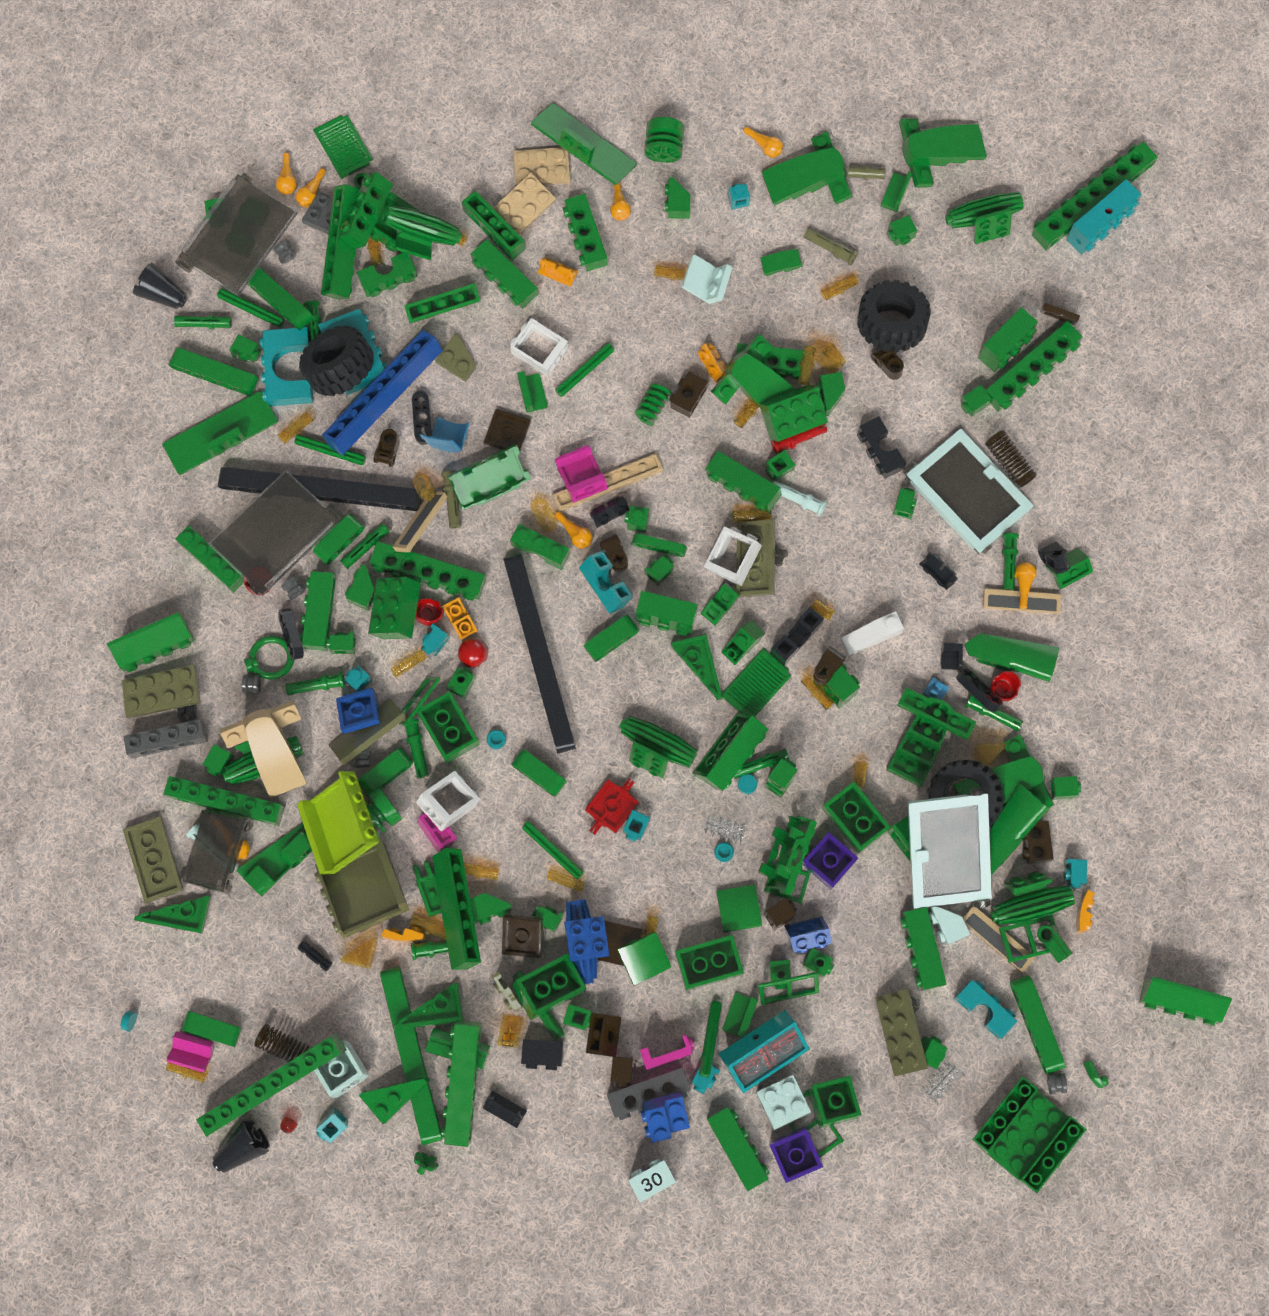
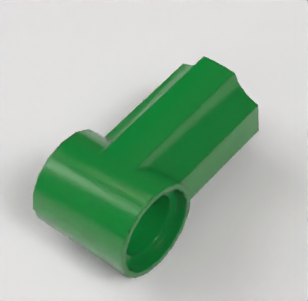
(1055, 944)

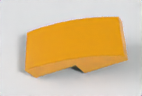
(459, 618)
(1083, 917)
(409, 935)

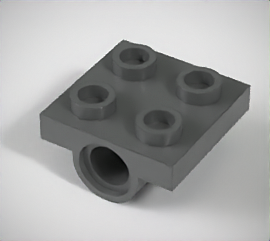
(319, 213)

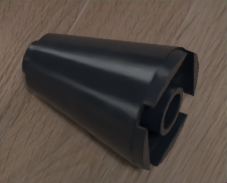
(159, 288)
(241, 1147)

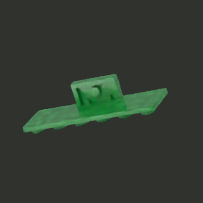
(584, 144)
(219, 433)

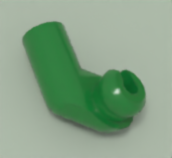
(1092, 1073)

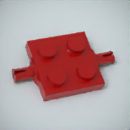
(611, 806)

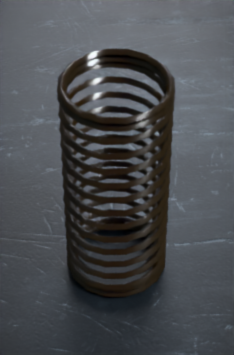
(1027, 477)
(263, 1036)

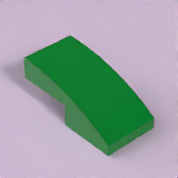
(781, 261)
(720, 604)

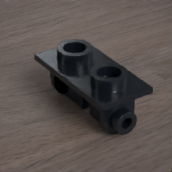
(602, 515)
(944, 577)
(504, 1109)

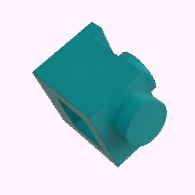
(737, 193)
(434, 641)
(357, 678)
(636, 819)
(1076, 873)
(702, 1083)
(331, 1133)

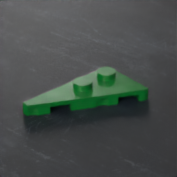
(698, 658)
(184, 916)
(440, 1009)
(389, 1100)

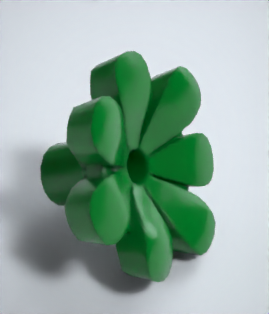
(425, 1162)

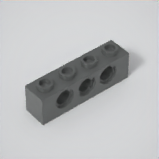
(165, 738)
(618, 1097)

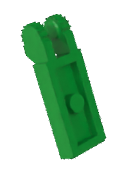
(428, 890)

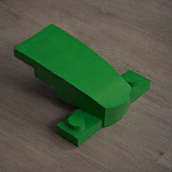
(938, 148)
(809, 173)
(751, 376)
(925, 735)
(1021, 770)

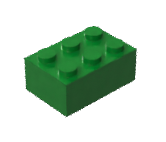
(1008, 340)
(793, 413)
(394, 608)
(666, 613)
(448, 727)
(856, 817)
(709, 962)
(548, 986)

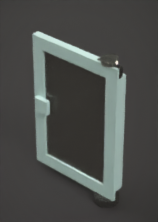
(968, 491)
(950, 850)

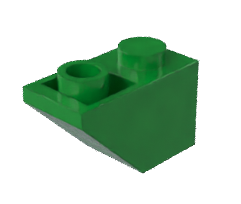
(678, 200)
(831, 389)
(362, 589)
(743, 642)
(487, 906)

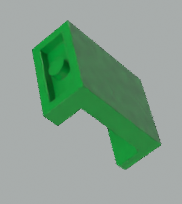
(383, 232)

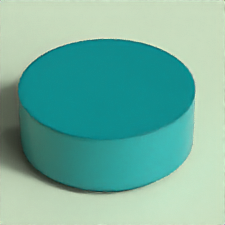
(496, 739)
(747, 784)
(724, 852)
(128, 1021)

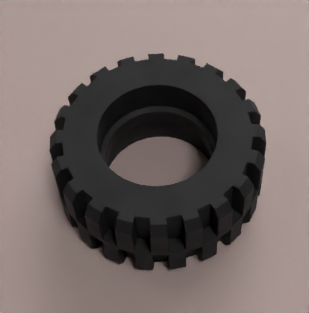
(895, 297)
(336, 360)
(971, 770)

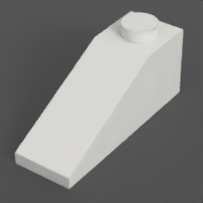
(873, 633)

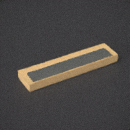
(419, 523)
(1010, 601)
(989, 932)

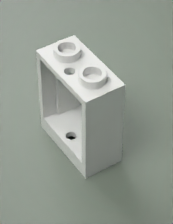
(554, 357)
(720, 548)
(437, 812)

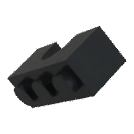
(886, 462)
(802, 631)

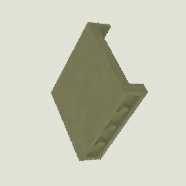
(363, 892)

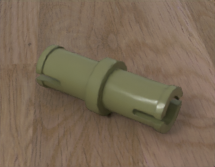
(866, 172)

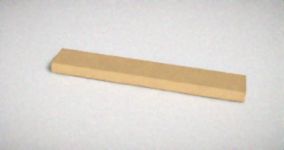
(615, 480)

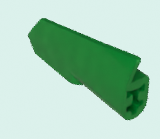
(1013, 654)
(1013, 824)
(275, 861)

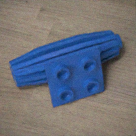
(585, 939)

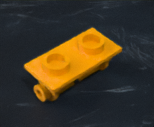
(557, 271)
(709, 355)

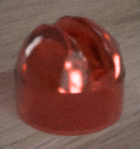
(288, 1125)

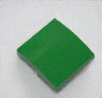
(739, 908)
(644, 958)

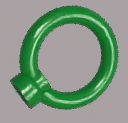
(252, 665)

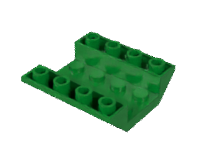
(1028, 1135)

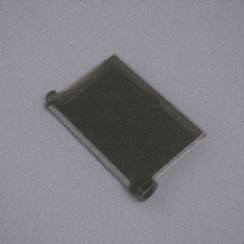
(236, 235)
(275, 532)

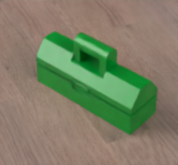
(441, 1041)

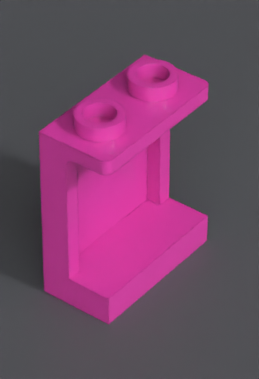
(580, 473)
(669, 1057)

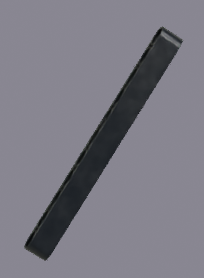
(325, 489)
(539, 653)

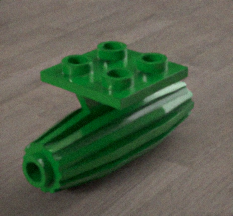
(988, 214)
(419, 230)
(655, 746)
(245, 768)
(1031, 899)

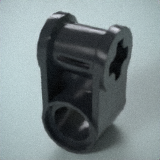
(1054, 557)

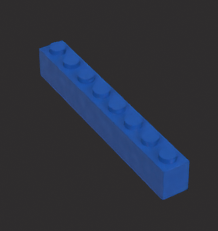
(382, 392)

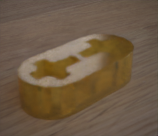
(424, 486)
(540, 517)

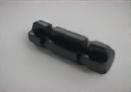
(314, 955)

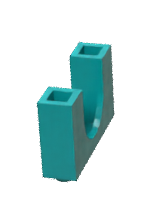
(360, 322)
(275, 345)

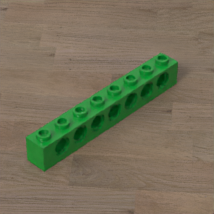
(1140, 154)
(271, 1084)

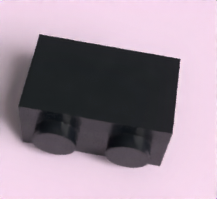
(542, 1054)

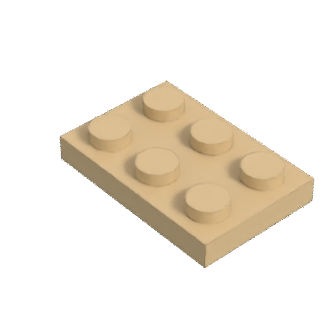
(547, 165)
(524, 203)

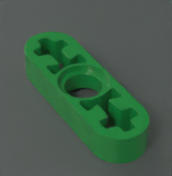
(659, 545)

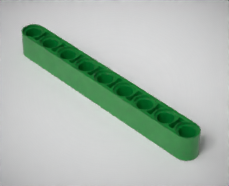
(411, 1055)

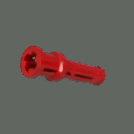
(791, 442)

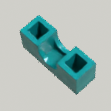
(596, 572)
(1000, 1019)

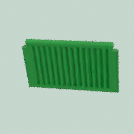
(343, 145)
(756, 684)

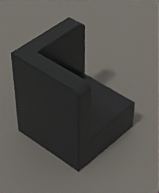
(951, 656)

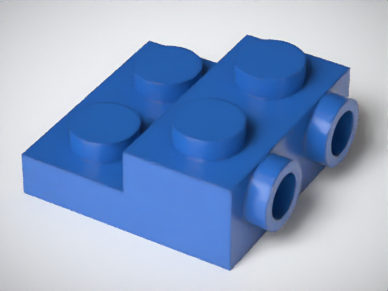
(358, 710)
(808, 934)
(664, 1116)

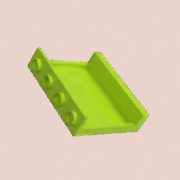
(338, 824)

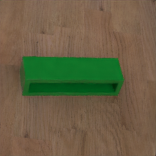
(504, 274)
(743, 482)
(206, 556)
(318, 610)
(924, 949)
(740, 1153)

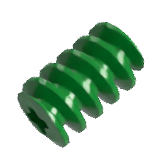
(651, 402)

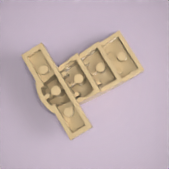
(269, 746)

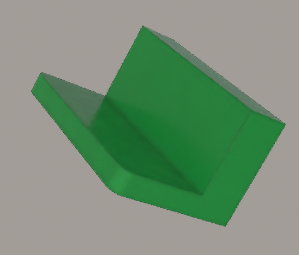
(896, 191)
(532, 392)
(1079, 567)
(740, 1015)

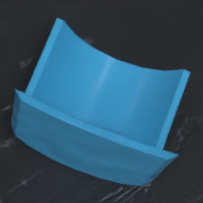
(447, 436)

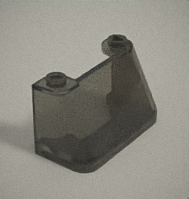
(216, 850)

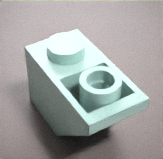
(950, 925)

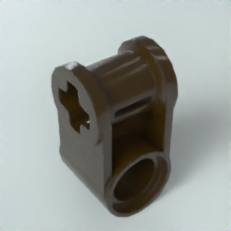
(886, 361)
(386, 451)
(614, 550)
(829, 663)

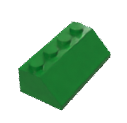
(151, 642)
(731, 751)
(1184, 1000)

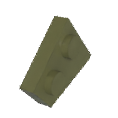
(456, 359)
(501, 986)

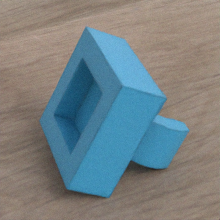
(935, 689)

